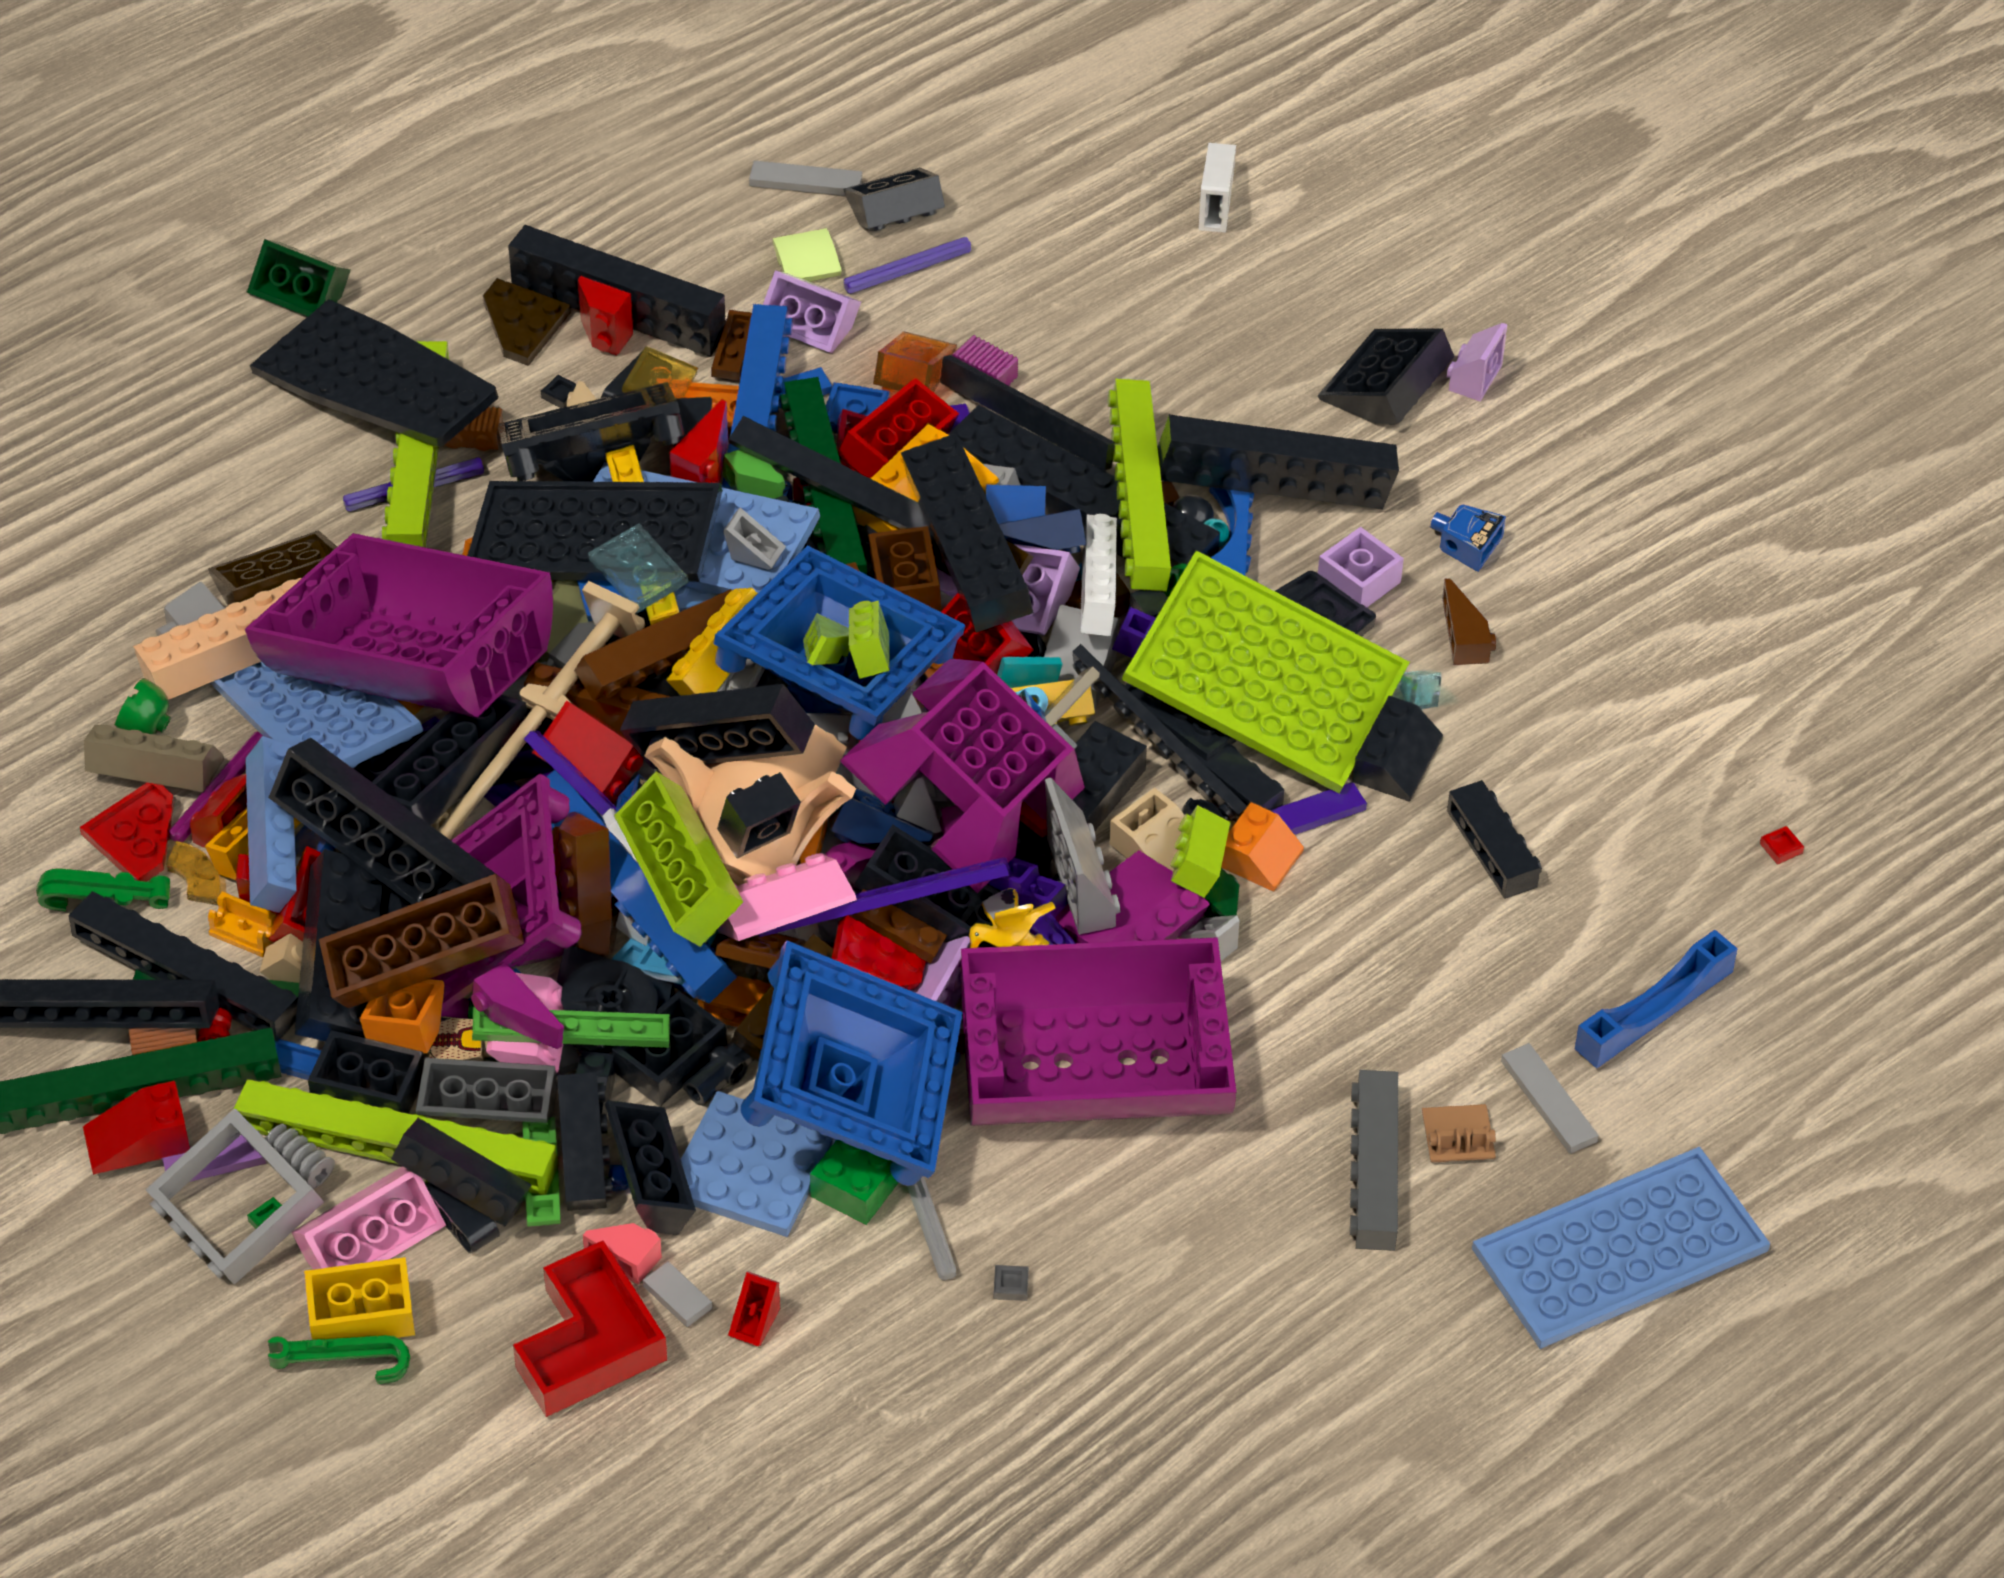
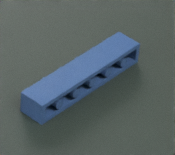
(269, 830)

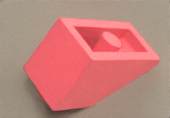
(632, 1246)

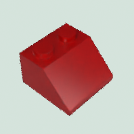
(605, 315)
(219, 810)

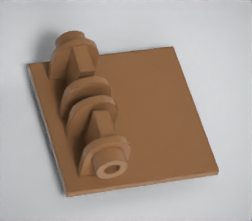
(1459, 1133)

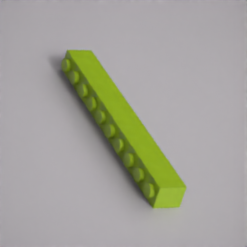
(412, 482)
(1139, 485)
(377, 1131)

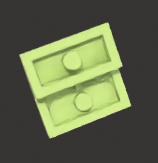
(808, 255)

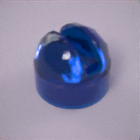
(618, 1178)

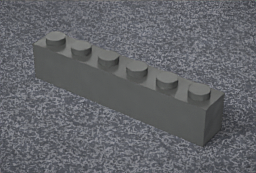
(1375, 1160)

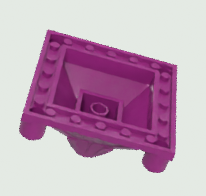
(519, 848)

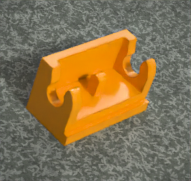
(241, 924)

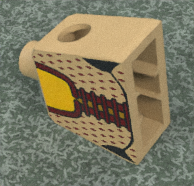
(456, 1041)

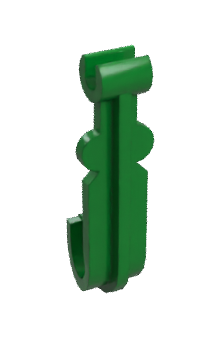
(60, 884)
(340, 1350)

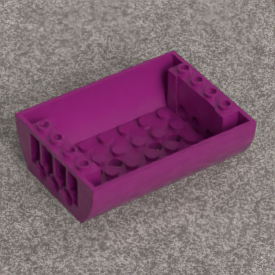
(1093, 1010)

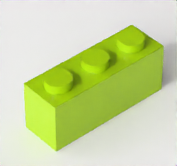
(868, 639)
(1199, 850)

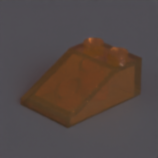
(911, 357)

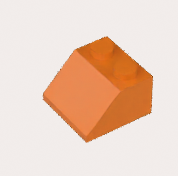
(1261, 847)
(406, 1016)

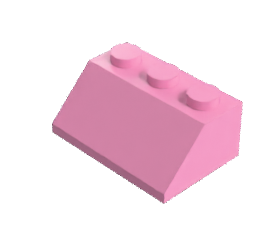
(532, 1053)

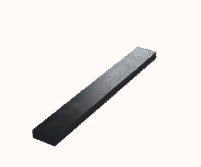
(1027, 412)
(828, 475)

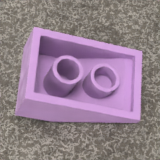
(1049, 584)

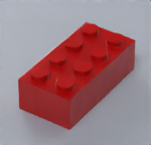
(893, 426)

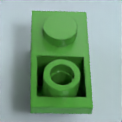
(752, 475)

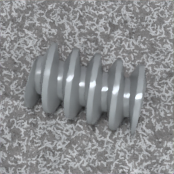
(301, 1155)

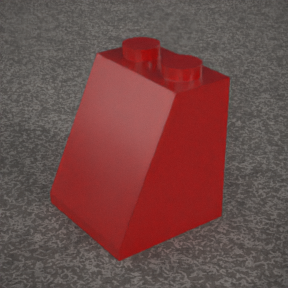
(594, 749)

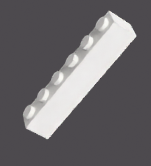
(1098, 575)

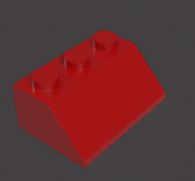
(989, 644)

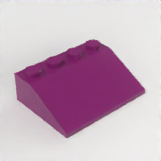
(1148, 902)

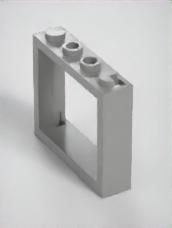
(269, 1233)

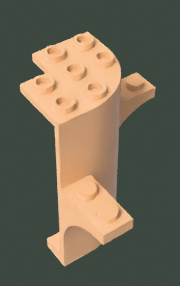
(808, 774)

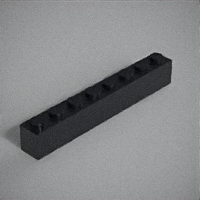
(174, 957)
(107, 1003)

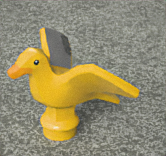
(1009, 922)

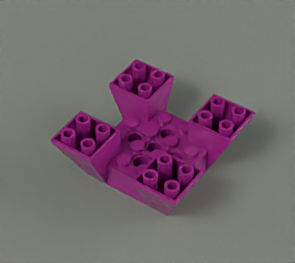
(979, 750)

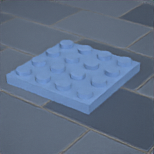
(749, 1169)

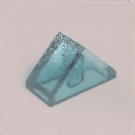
(1421, 688)

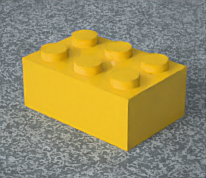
(360, 1300)

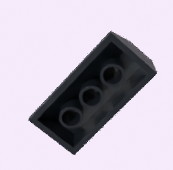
(652, 1165)

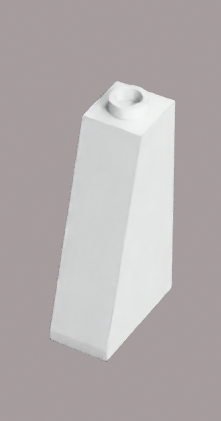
(1216, 187)

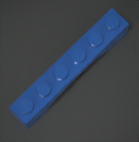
(1239, 519)
(1619, 1027)

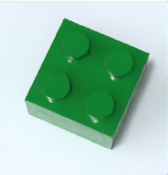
(852, 1181)

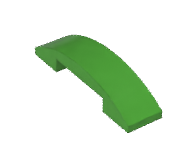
(543, 1208)

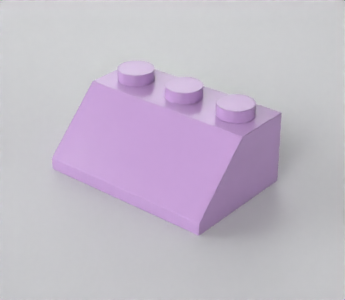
(818, 313)
(943, 976)

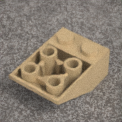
(1149, 827)

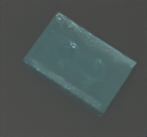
(638, 567)

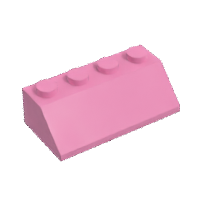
(788, 896)
(371, 1223)

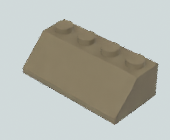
(151, 758)

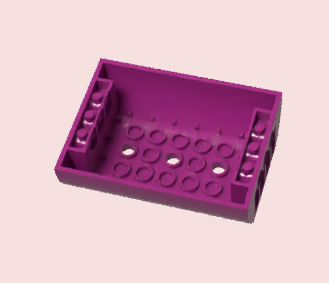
(409, 624)

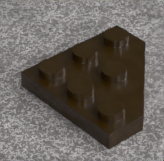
(522, 319)

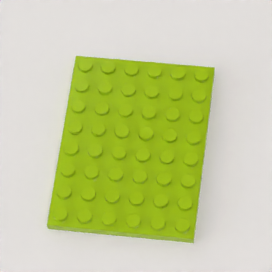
(1265, 671)

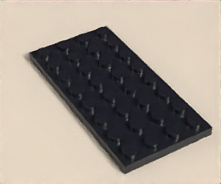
(559, 522)

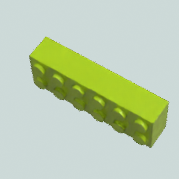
(678, 859)

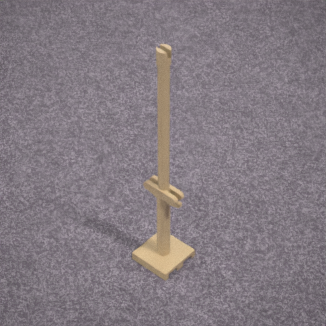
(611, 616)

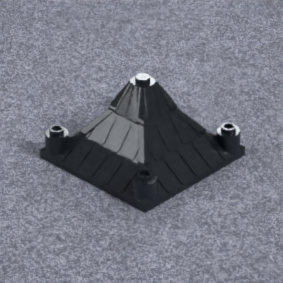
(576, 437)

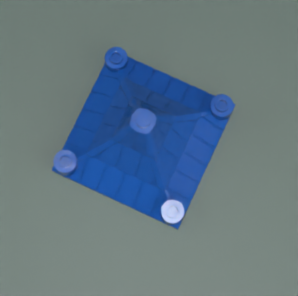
(778, 617)
(855, 1061)

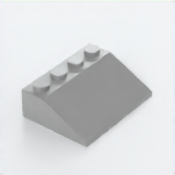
(1079, 863)

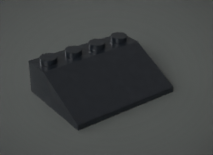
(1389, 373)

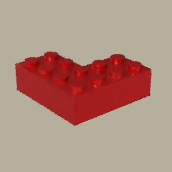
(603, 1333)

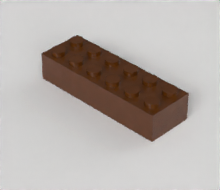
(421, 941)

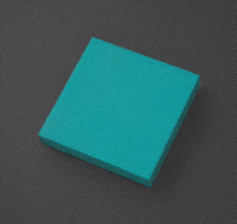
(1029, 670)

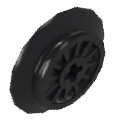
(609, 983)

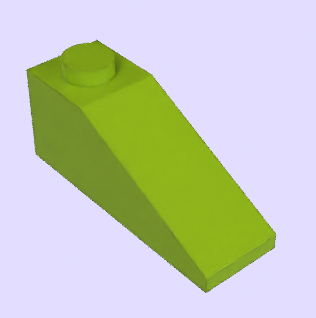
(826, 641)

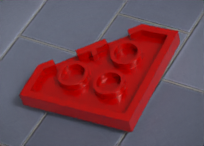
(134, 831)
(876, 955)

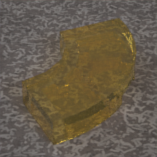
(197, 871)

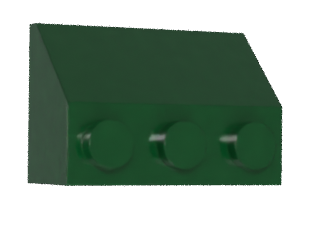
(296, 278)

